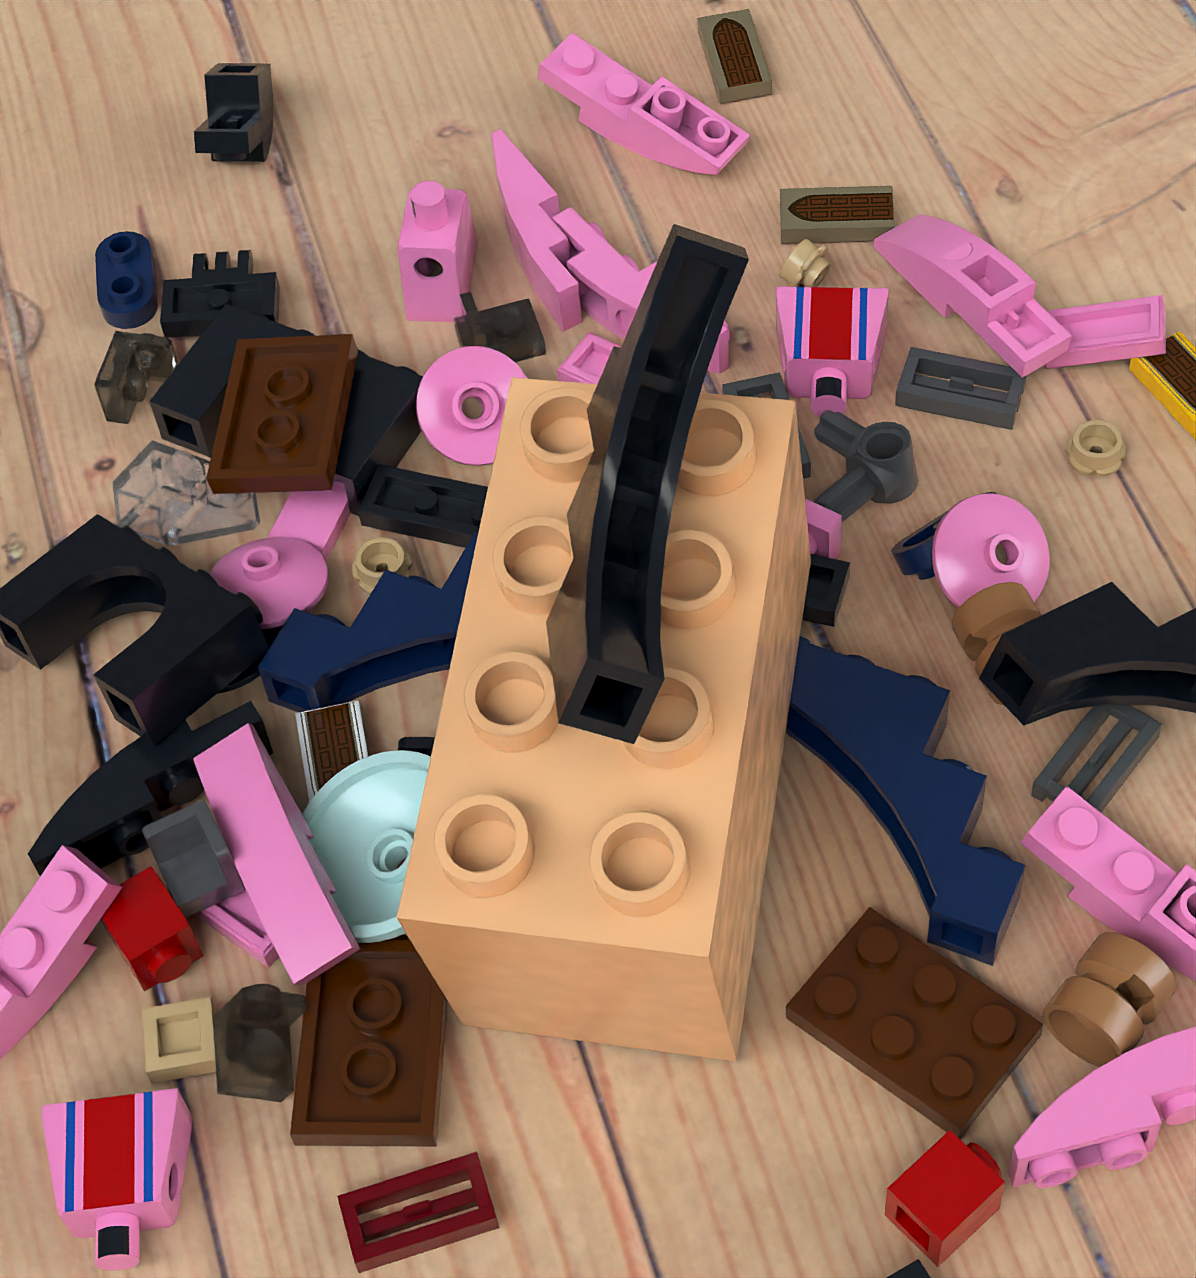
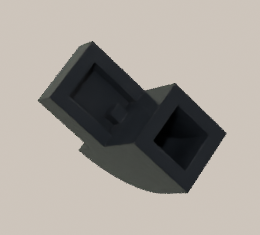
(238, 113)

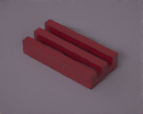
(426, 1237)

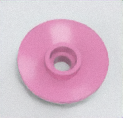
(451, 379)
(967, 542)
(275, 576)

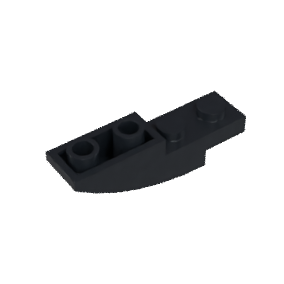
(133, 789)

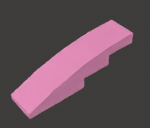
(537, 241)
(274, 855)

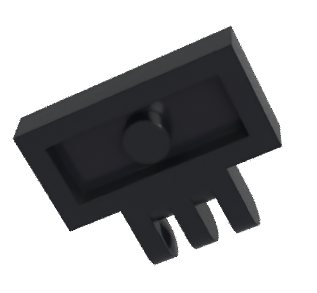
(194, 302)

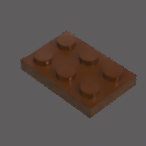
(283, 414)
(914, 1022)
(371, 1052)

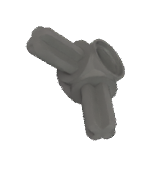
(877, 463)

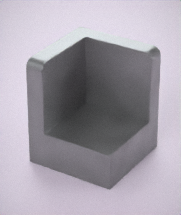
(193, 858)

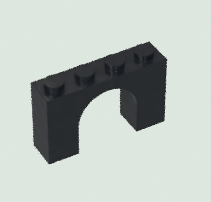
(378, 418)
(109, 571)

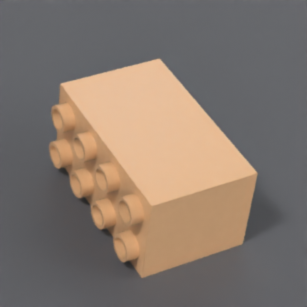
(590, 874)

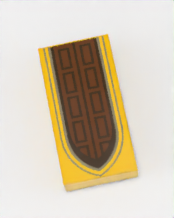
(1172, 379)

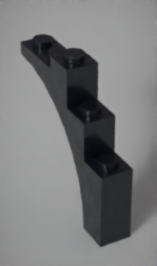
(639, 421)
(1094, 655)

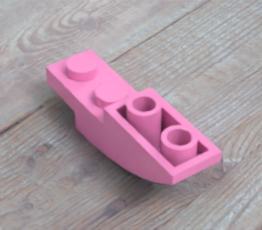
(645, 118)
(612, 283)
(979, 284)
(1119, 879)
(49, 940)
(1111, 1113)

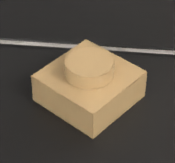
(179, 1039)

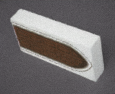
(330, 742)

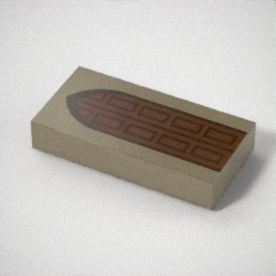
(734, 56)
(836, 213)

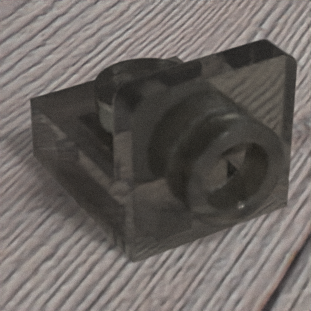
(504, 328)
(127, 370)
(255, 1043)

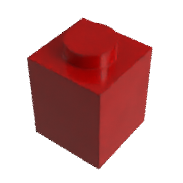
(150, 930)
(945, 1196)

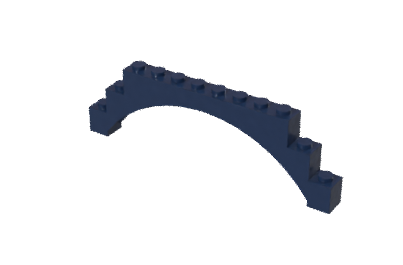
(844, 709)

